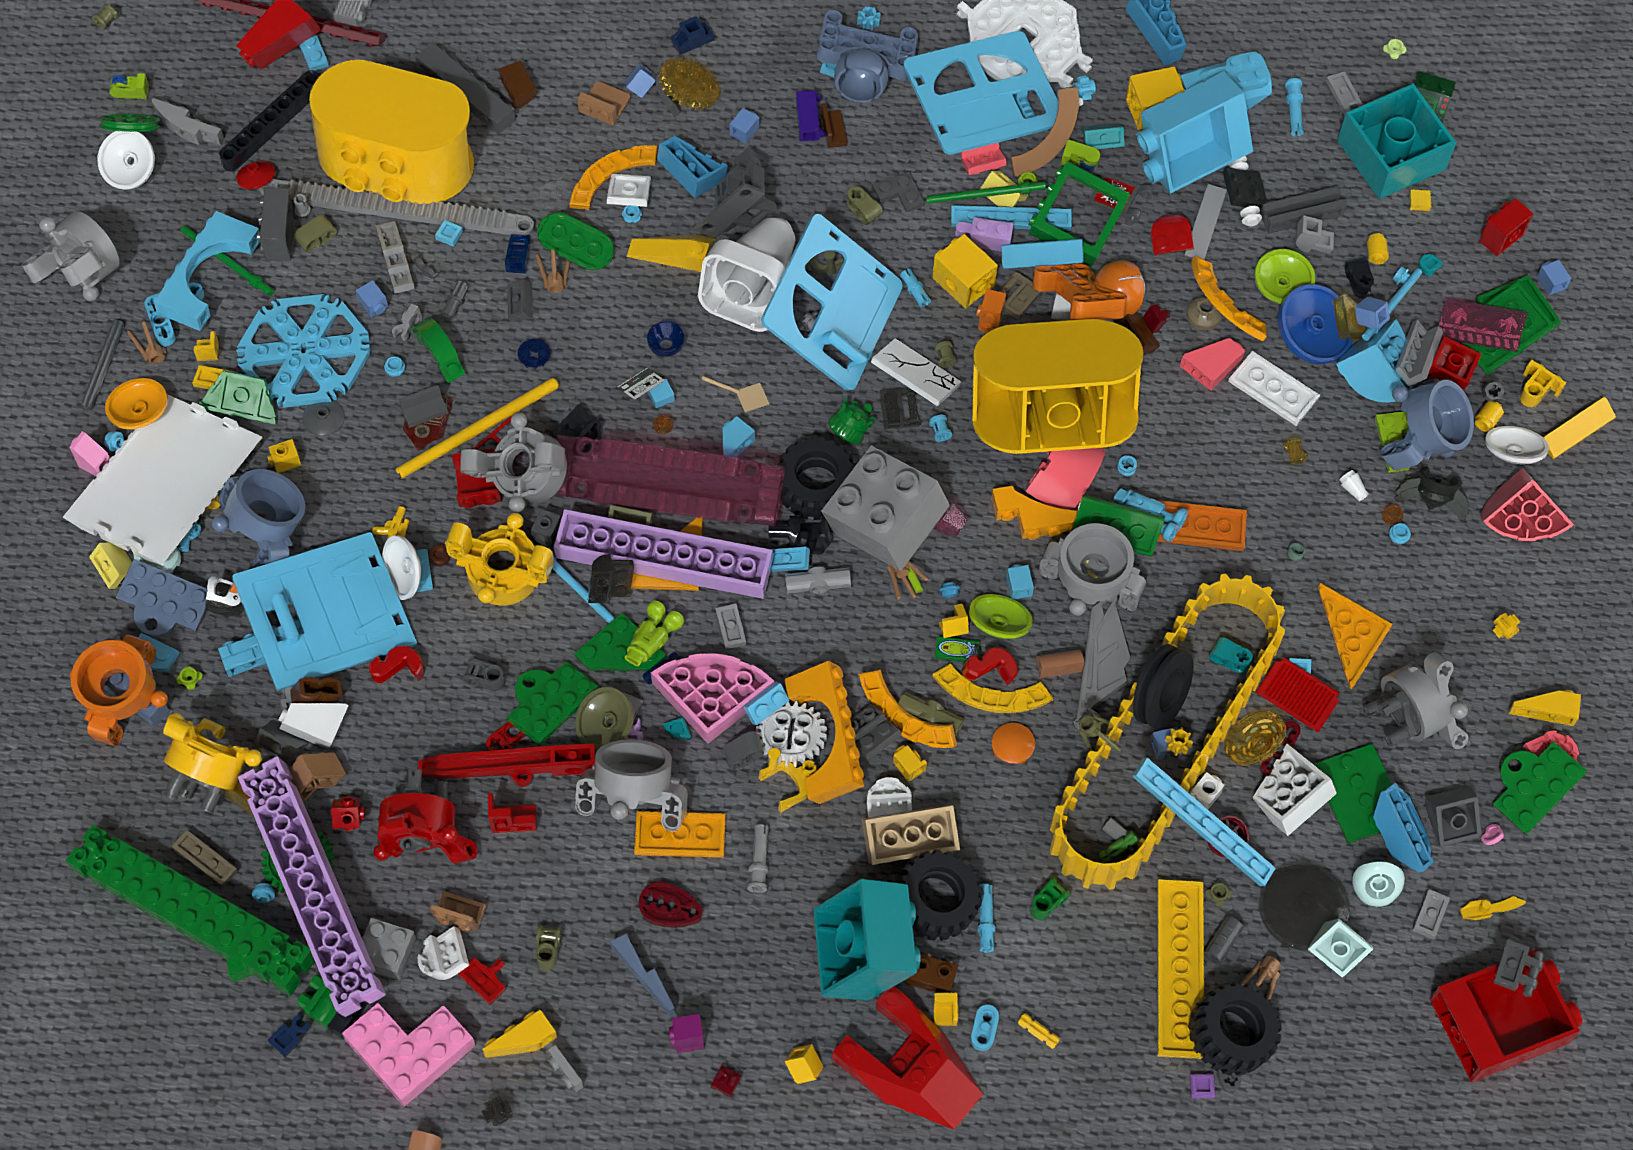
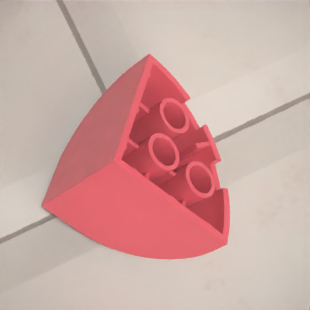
(1524, 511)

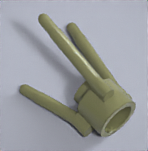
(1091, 727)

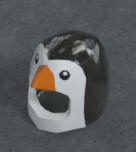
(223, 598)

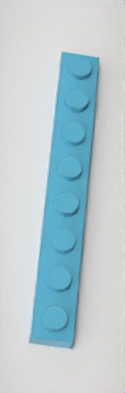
(1203, 821)

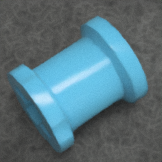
(940, 428)

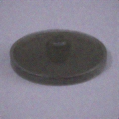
(1299, 902)

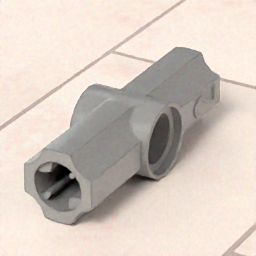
(818, 580)

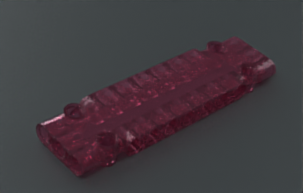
(671, 480)

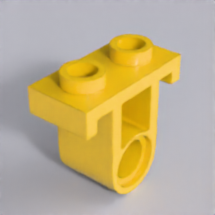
(1539, 384)

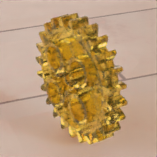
(689, 83)

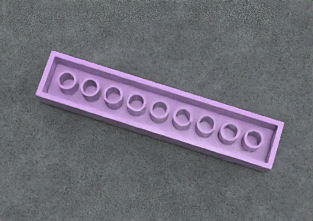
(666, 553)

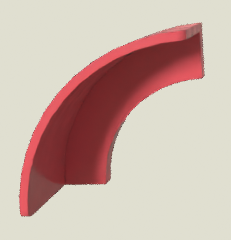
(1065, 477)

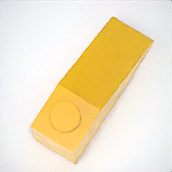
(1555, 707)

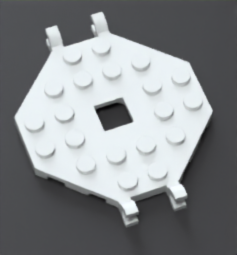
(1049, 20)

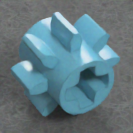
(868, 18)
(1085, 87)

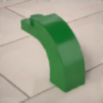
(439, 346)

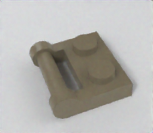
(1022, 298)

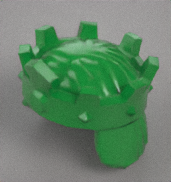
(851, 421)

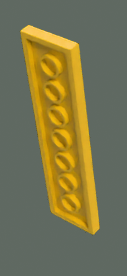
(1178, 964)

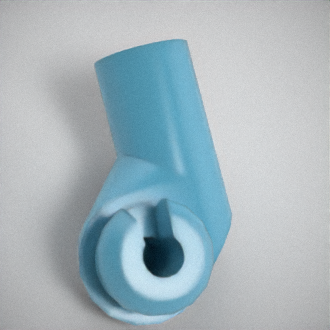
(193, 533)

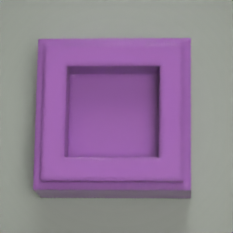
(1202, 1086)

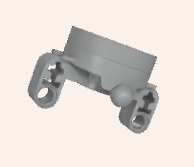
(78, 250)
(541, 479)
(1097, 543)
(630, 776)

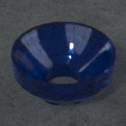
(665, 331)

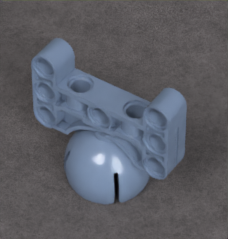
(863, 57)

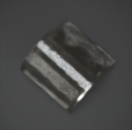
(610, 579)

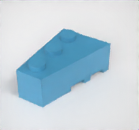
(689, 167)

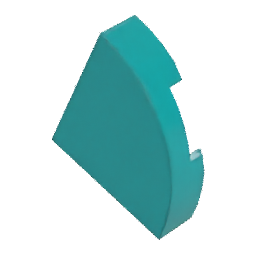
(677, 728)

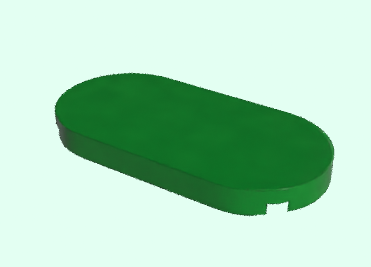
(575, 241)

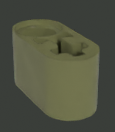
(315, 233)

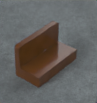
(833, 127)

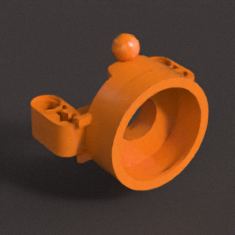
(92, 671)

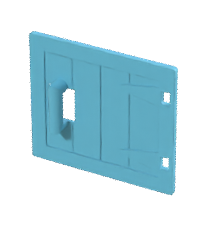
(339, 604)

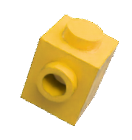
(283, 456)

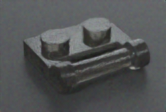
(893, 411)

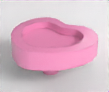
(1492, 835)

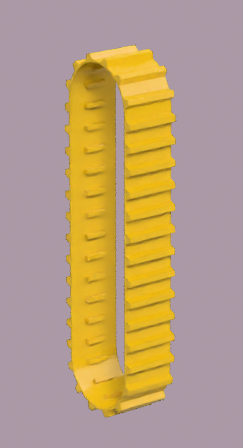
(1226, 590)

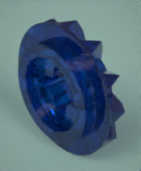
(535, 346)

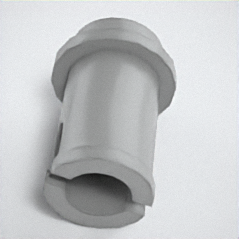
(301, 207)

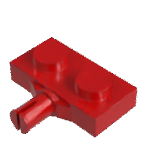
(483, 979)

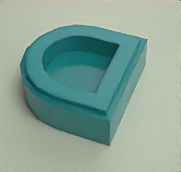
(1429, 264)

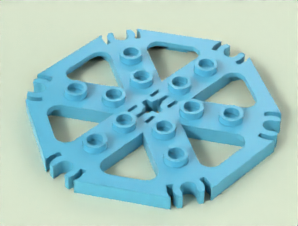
(317, 345)

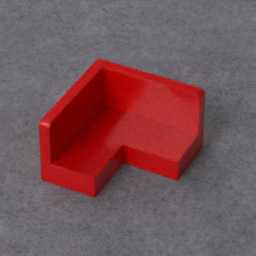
(511, 818)

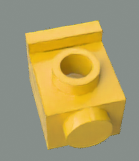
(909, 762)

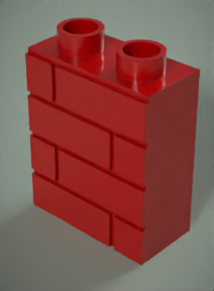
(1501, 1026)

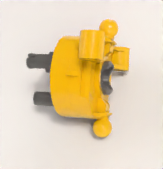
(204, 759)

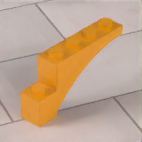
(1033, 517)

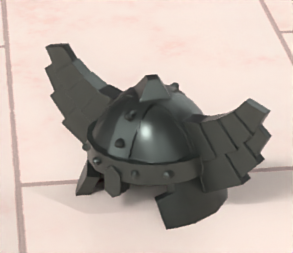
(1435, 493)

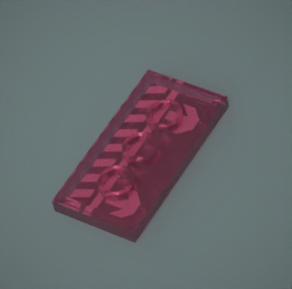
(1483, 325)

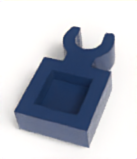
(286, 1038)

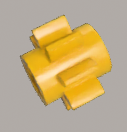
(1506, 626)
(1180, 736)

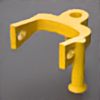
(797, 774)

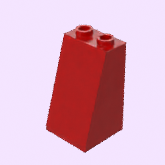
(276, 33)

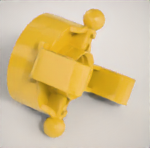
(505, 586)

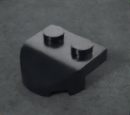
(579, 424)

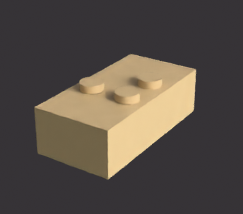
(910, 833)

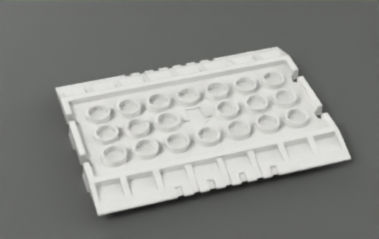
(162, 480)

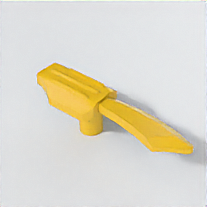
(1483, 908)

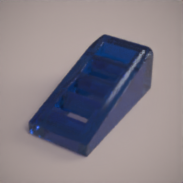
(517, 265)

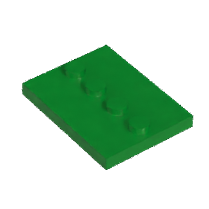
(1536, 327)
(1358, 784)

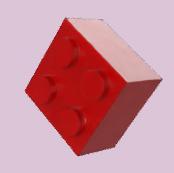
(1506, 226)
(1453, 363)

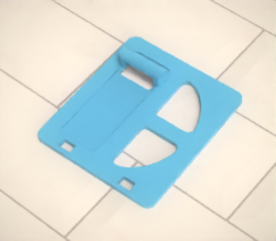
(987, 110)
(850, 312)

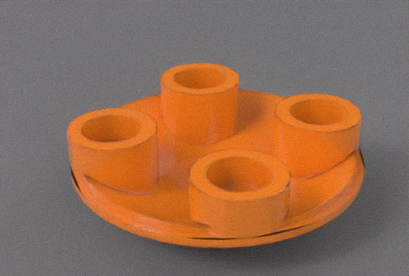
(1013, 743)

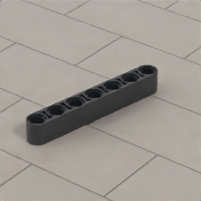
(268, 122)

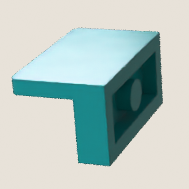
(1104, 136)

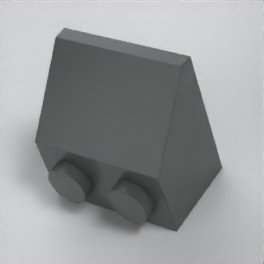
(1454, 815)

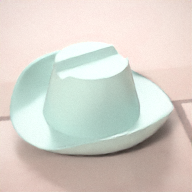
(1378, 883)

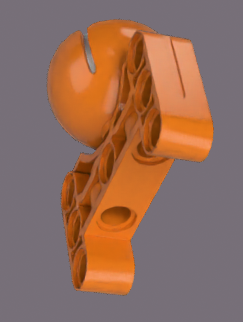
(1110, 295)

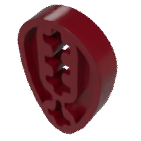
(669, 893)

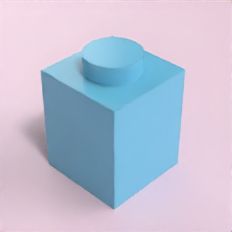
(1019, 581)

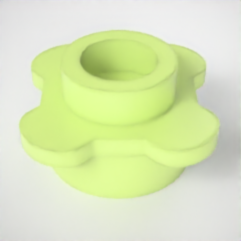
(1396, 44)

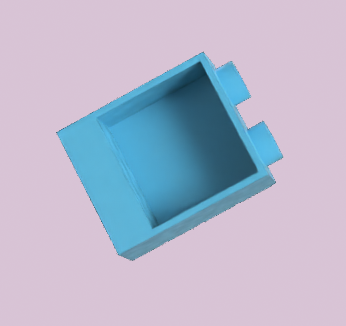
(1195, 133)

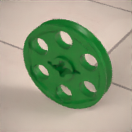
(129, 122)

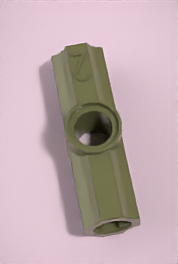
(930, 711)

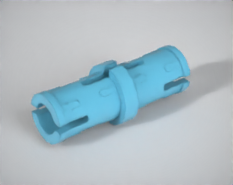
(915, 287)

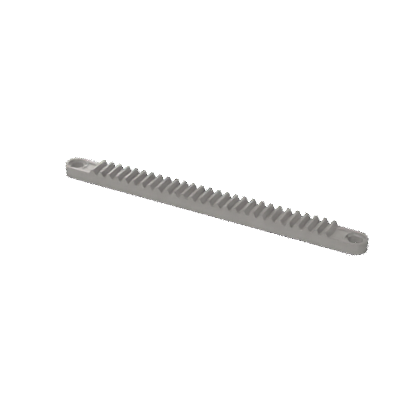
(431, 213)

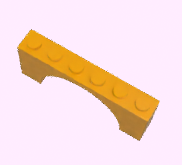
(842, 768)

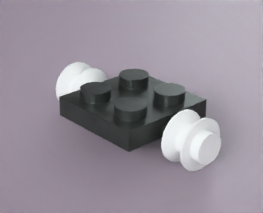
(1245, 190)

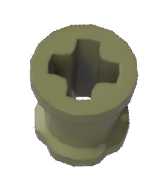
(105, 16)
(945, 354)

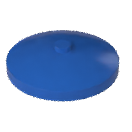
(1310, 325)

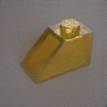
(1346, 318)

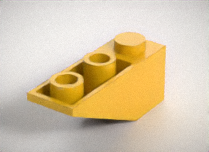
(525, 1037)

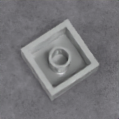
(388, 947)

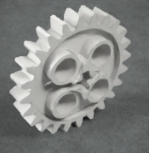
(811, 736)

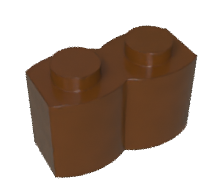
(316, 691)

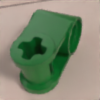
(1051, 896)

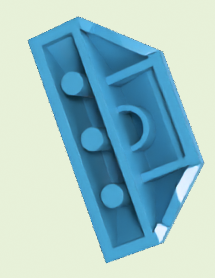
(1402, 829)

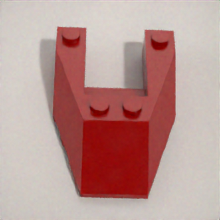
(922, 1075)

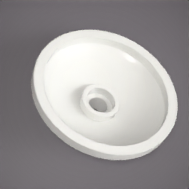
(116, 157)
(1516, 444)
(402, 565)

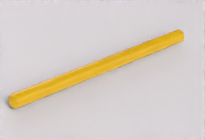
(477, 427)

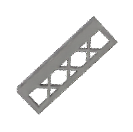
(1421, 356)

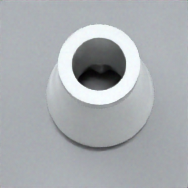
(1353, 484)

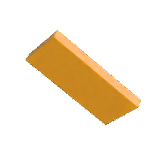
(697, 837)

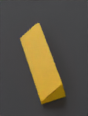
(1579, 427)

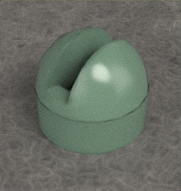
(1298, 548)

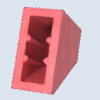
(1213, 362)

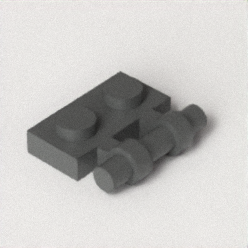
(1511, 966)

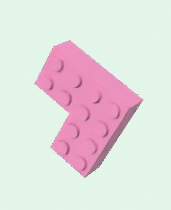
(410, 1061)

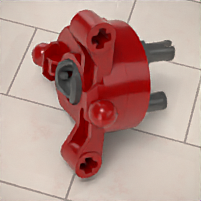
(420, 823)

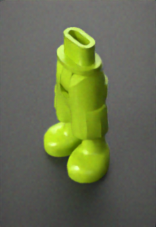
(648, 637)

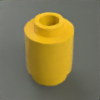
(1377, 249)
(1488, 416)

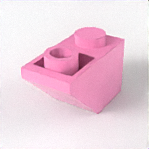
(89, 454)

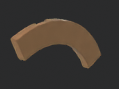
(1055, 140)

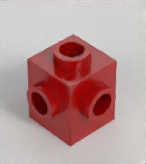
(347, 813)

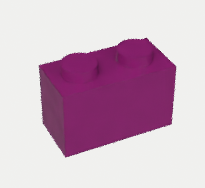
(686, 1033)

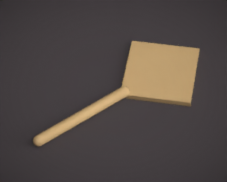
(750, 397)

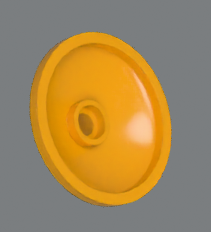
(136, 403)

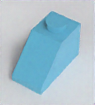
(736, 437)

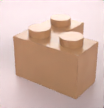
(315, 772)

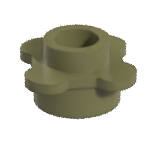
(1222, 889)

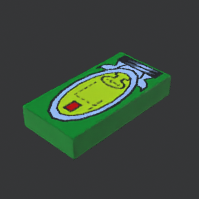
(955, 649)

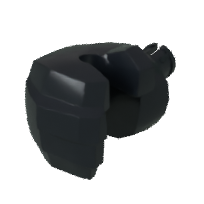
(812, 536)

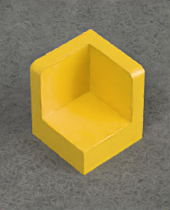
(207, 349)
(955, 625)
(945, 1009)
(804, 1064)

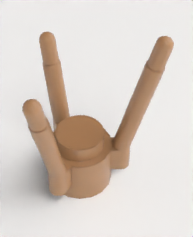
(554, 281)
(154, 353)
(904, 572)
(1268, 970)

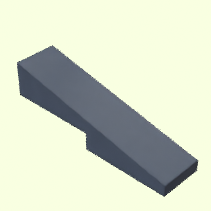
(650, 980)

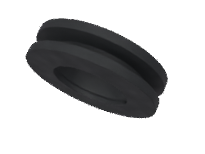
(1168, 667)

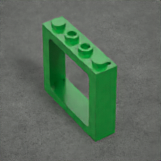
(1047, 232)

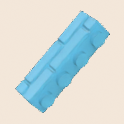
(245, 653)

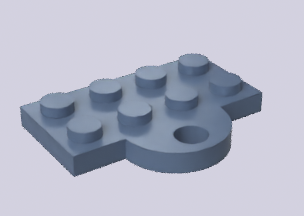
(162, 598)

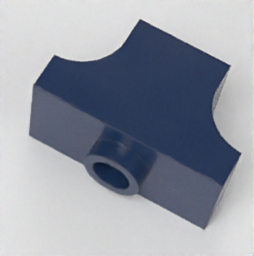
(691, 35)

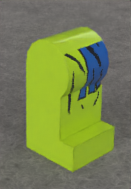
(129, 86)
(1081, 155)

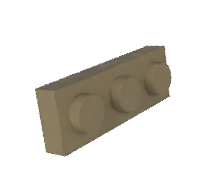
(204, 858)

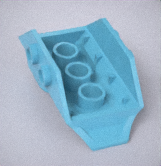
(1245, 69)

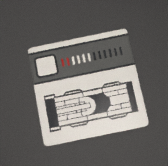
(640, 383)

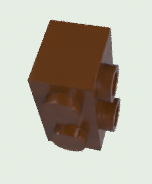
(934, 974)

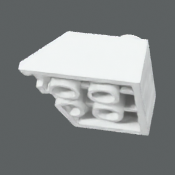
(1293, 791)

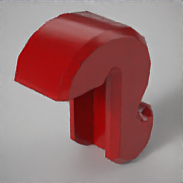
(991, 659)
(396, 660)

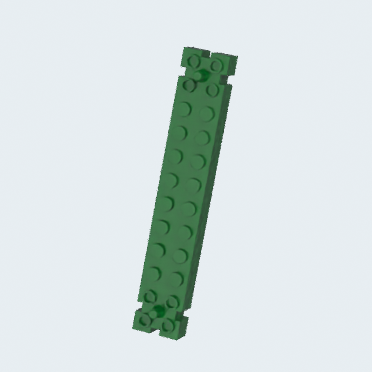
(191, 909)

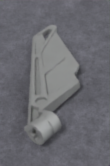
(1104, 660)

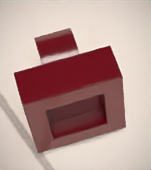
(1155, 318)
(726, 1081)

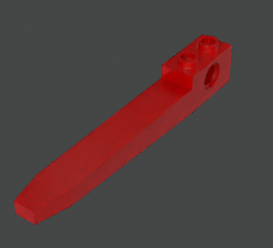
(556, 759)

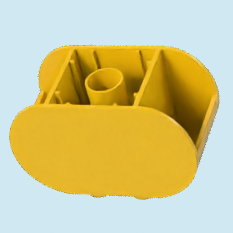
(391, 132)
(1056, 386)

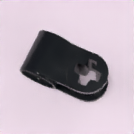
(1360, 277)

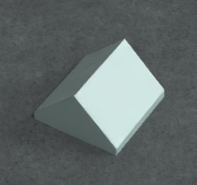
(1339, 946)

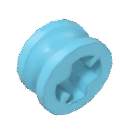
(1123, 461)

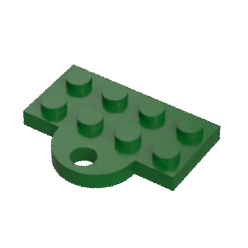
(549, 701)
(1537, 785)

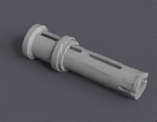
(758, 867)

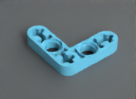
(166, 325)

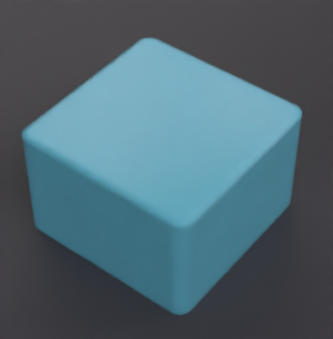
(661, 394)

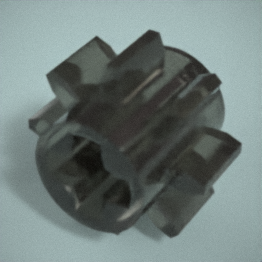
(496, 1111)

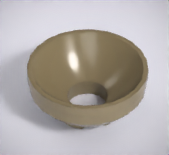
(1201, 319)

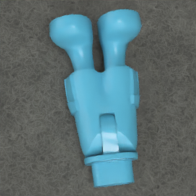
(1140, 502)

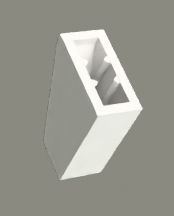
(313, 721)

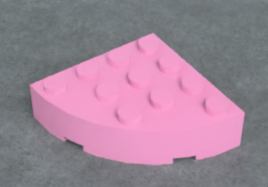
(710, 690)

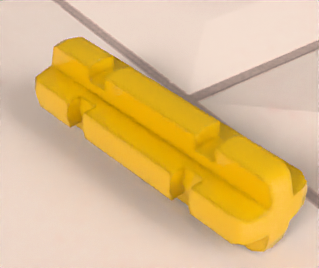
(1038, 1030)

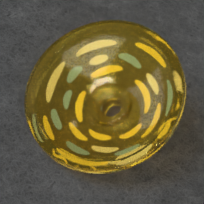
(1255, 738)

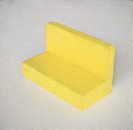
(999, 179)
(111, 563)

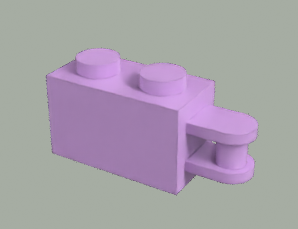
(986, 233)

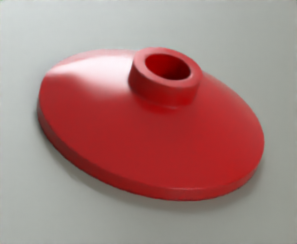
(255, 175)

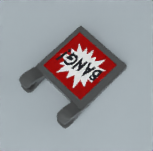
(1106, 203)

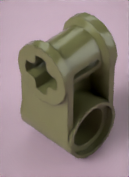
(863, 205)
(547, 942)

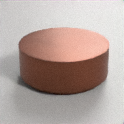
(439, 556)

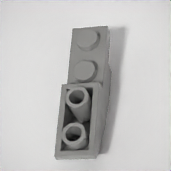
(180, 122)

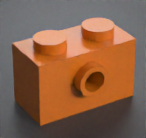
(991, 310)

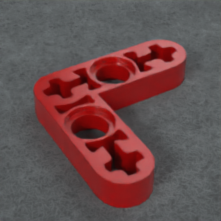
(507, 742)

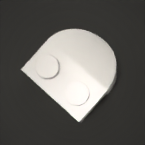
(888, 797)
(443, 955)

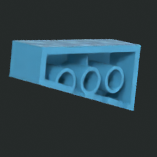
(1159, 28)

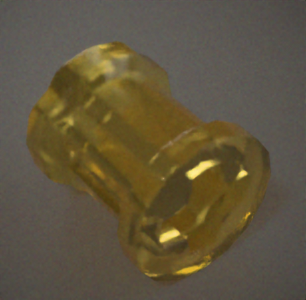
(1295, 451)

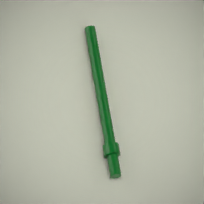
(1024, 187)
(254, 280)

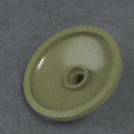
(597, 713)

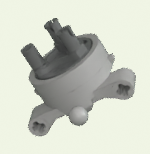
(1421, 703)

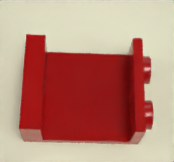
(474, 490)

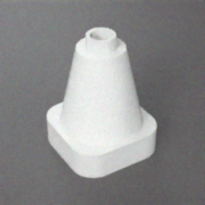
(743, 274)

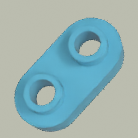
(983, 1028)

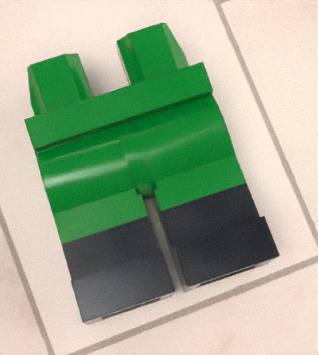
(323, 1011)

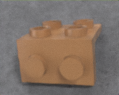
(603, 103)
(458, 911)

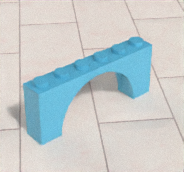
(219, 236)

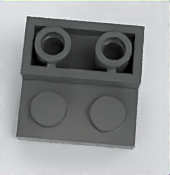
(873, 732)

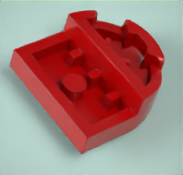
(1171, 235)

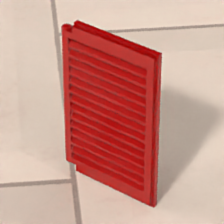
(1299, 694)

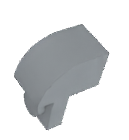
(1311, 236)

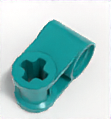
(1230, 654)

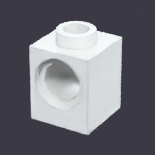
(1211, 782)

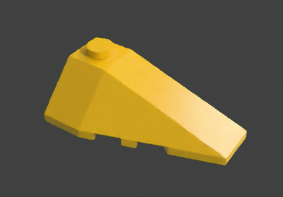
(675, 251)

